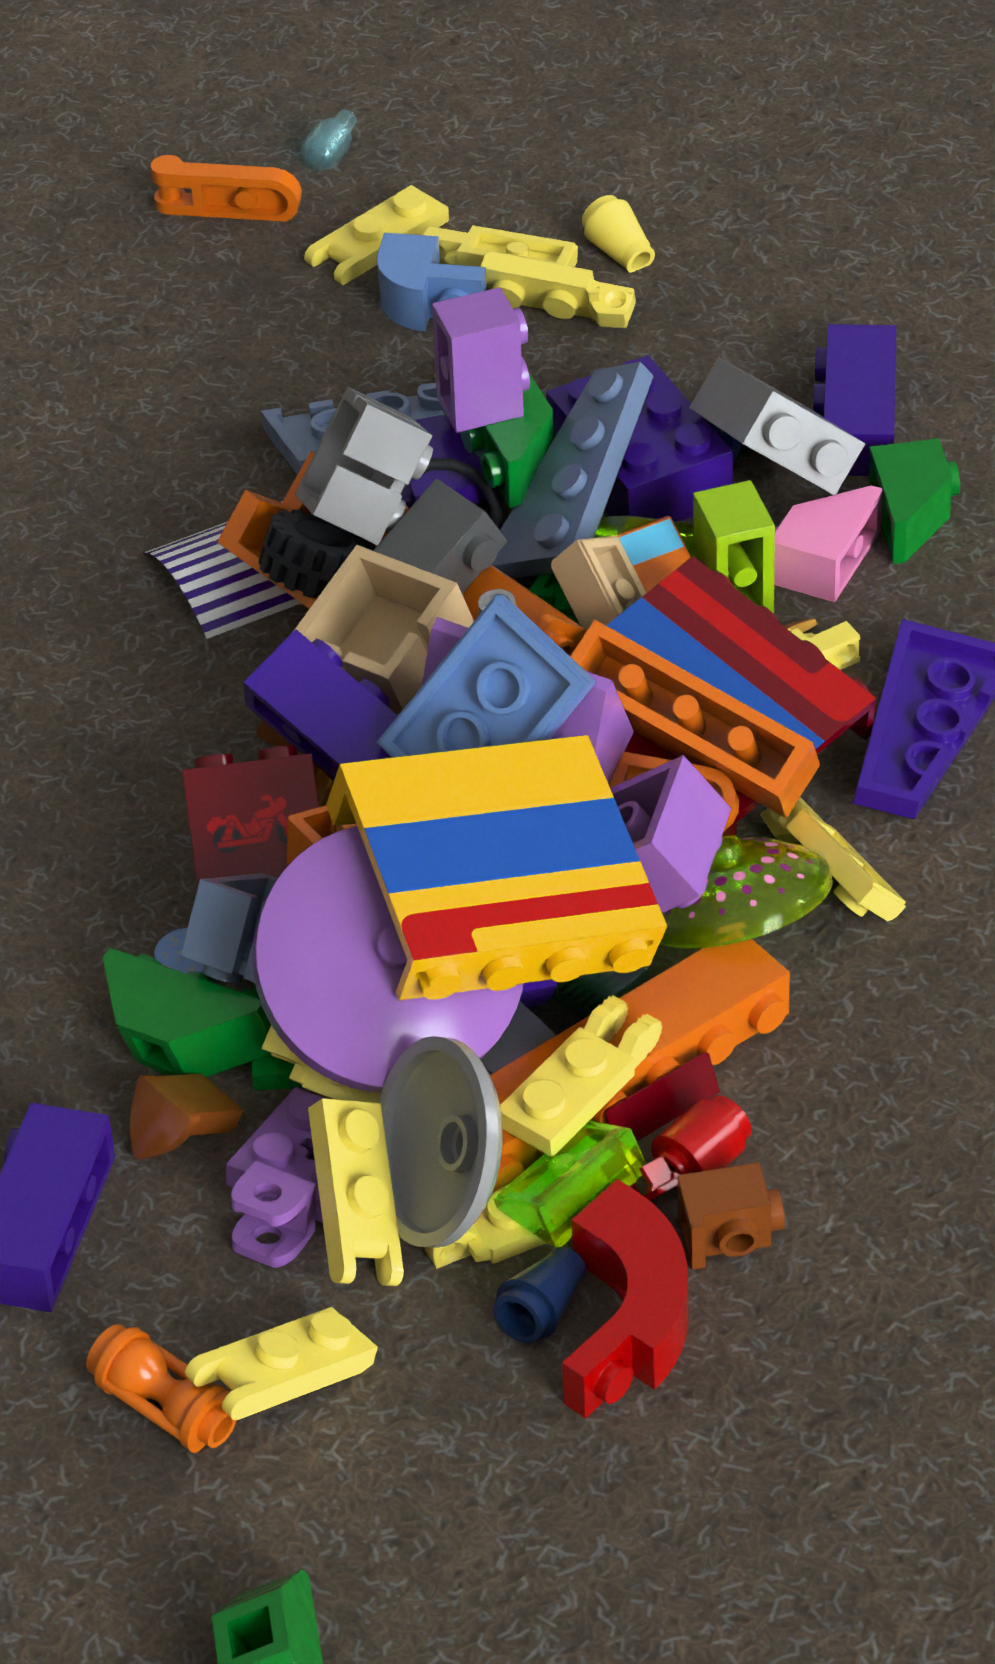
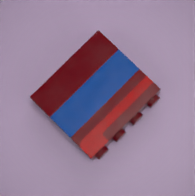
(744, 651)

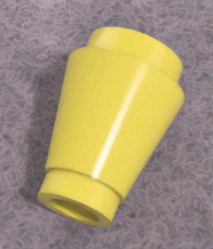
(615, 231)

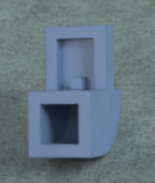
(415, 279)

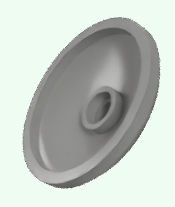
(440, 1139)

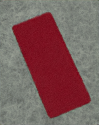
(665, 1097)

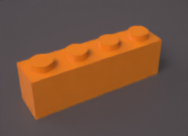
(701, 721)

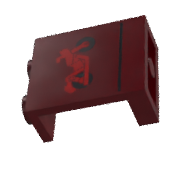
(244, 808)

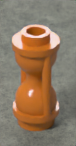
(137, 1370)

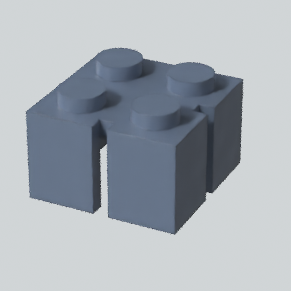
(225, 924)

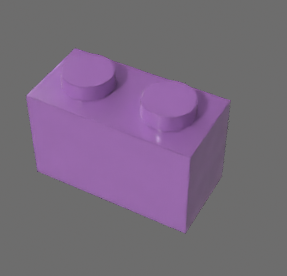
(480, 359)

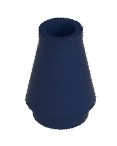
(537, 1297)

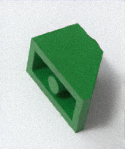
(915, 492)

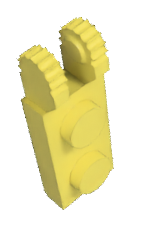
(578, 1078)

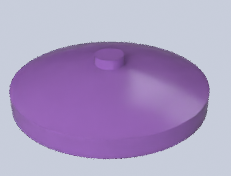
(333, 967)

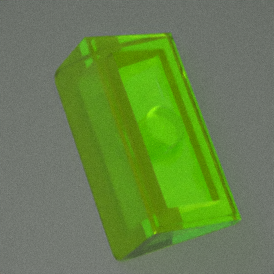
(563, 1185)

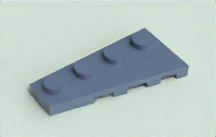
(575, 472)

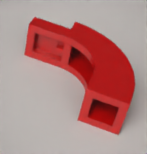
(644, 1262)

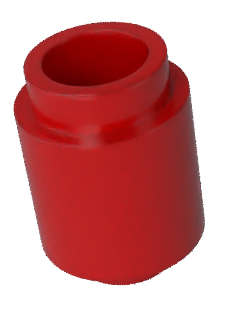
(704, 1137)

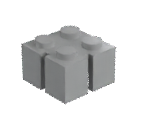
(364, 466)

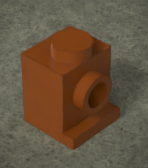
(727, 1212)

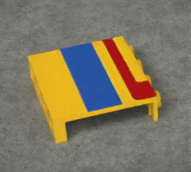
(501, 865)

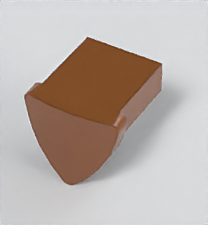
(176, 1107)

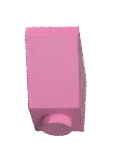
(826, 541)

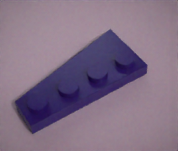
(925, 715)

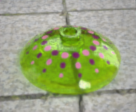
(750, 892)

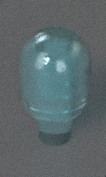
(328, 141)

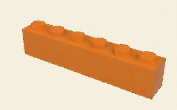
(703, 1005)

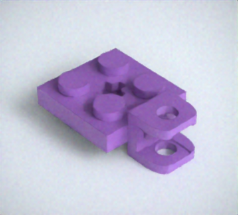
(276, 1184)

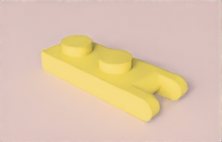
(358, 242)
(355, 1189)
(284, 1362)

